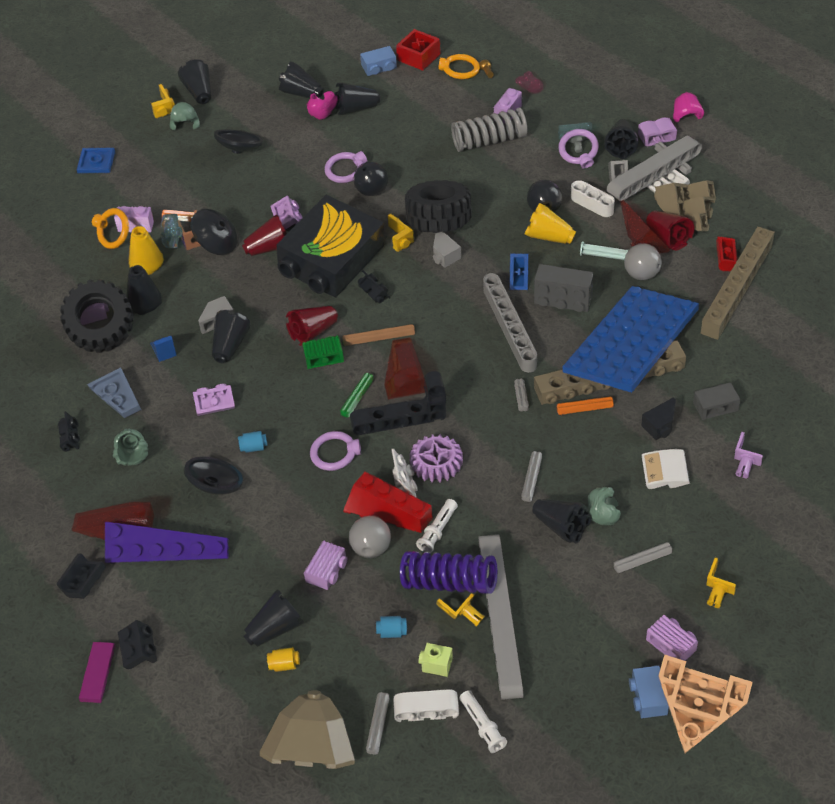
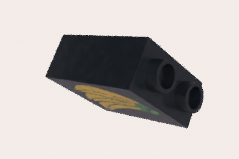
(330, 246)

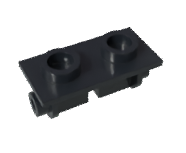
(378, 291)
(68, 432)

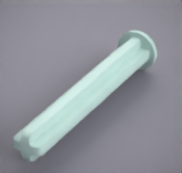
(602, 251)

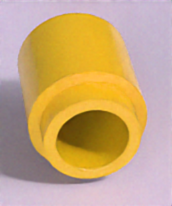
(283, 659)

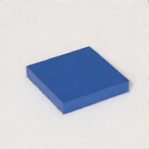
(96, 160)

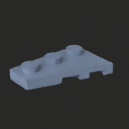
(116, 392)

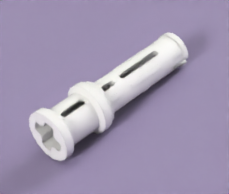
(448, 509)
(487, 728)

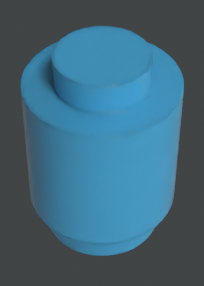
(252, 441)
(391, 626)

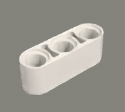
(592, 198)
(426, 704)

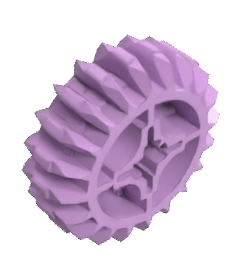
(425, 463)

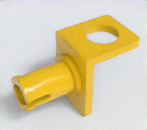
(719, 586)
(465, 609)

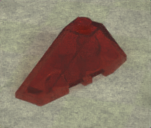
(639, 231)
(404, 371)
(132, 513)

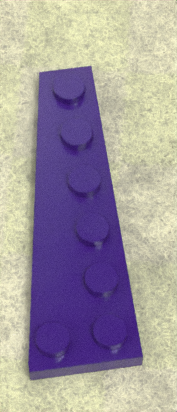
(146, 544)

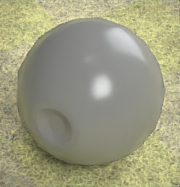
(642, 261)
(369, 536)

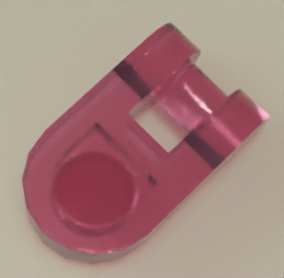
(533, 86)

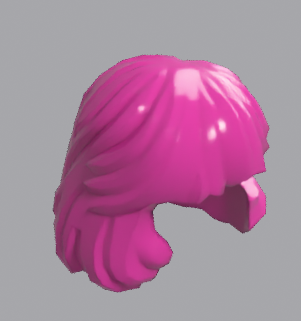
(687, 104)
(322, 108)

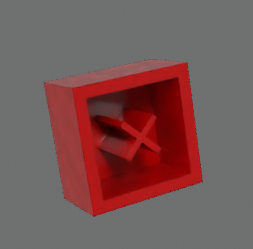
(418, 49)

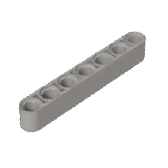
(654, 168)
(510, 323)

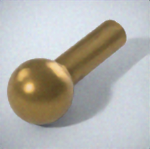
(486, 65)

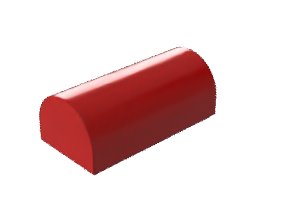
(726, 253)

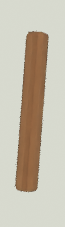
(376, 335)

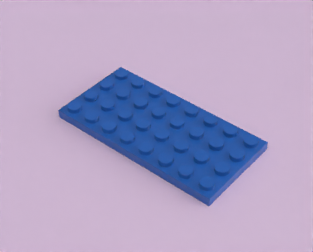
(631, 338)

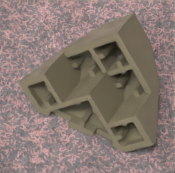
(688, 201)
(309, 733)

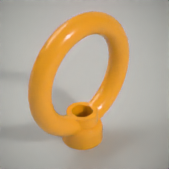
(444, 64)
(101, 222)

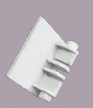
(403, 475)

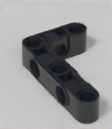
(405, 413)

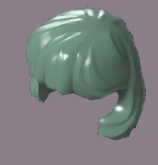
(183, 112)
(130, 447)
(602, 507)

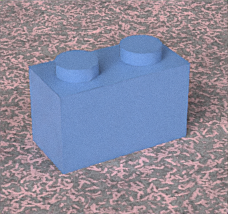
(378, 61)
(649, 693)

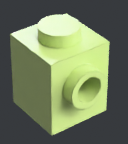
(436, 659)

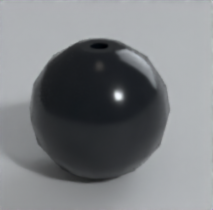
(370, 179)
(546, 193)

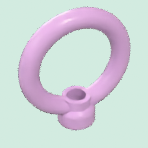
(357, 158)
(585, 159)
(353, 448)

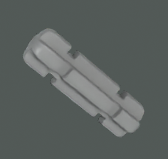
(521, 395)

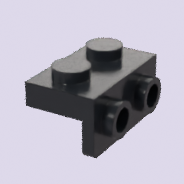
(80, 577)
(136, 644)

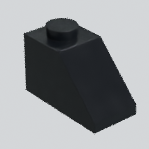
(659, 419)

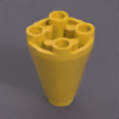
(549, 226)
(144, 251)

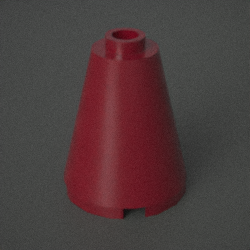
(671, 228)
(265, 237)
(310, 322)

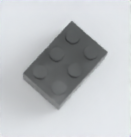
(563, 288)

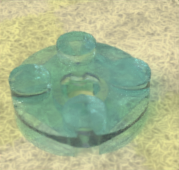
(172, 231)

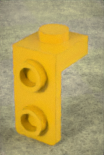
(164, 106)
(404, 236)

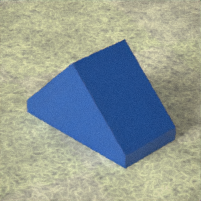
(518, 271)
(164, 348)

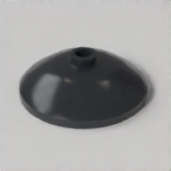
(238, 140)
(214, 231)
(213, 475)

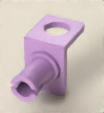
(746, 458)

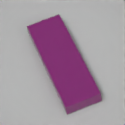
(97, 672)

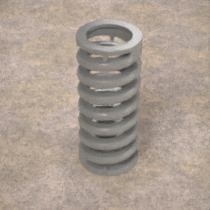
(520, 129)

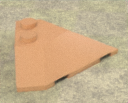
(699, 700)

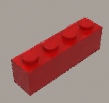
(392, 505)

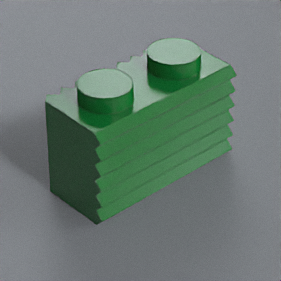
(323, 352)

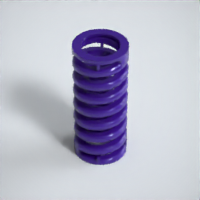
(448, 568)

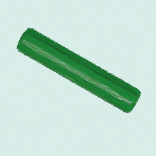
(356, 395)

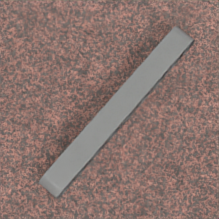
(502, 624)

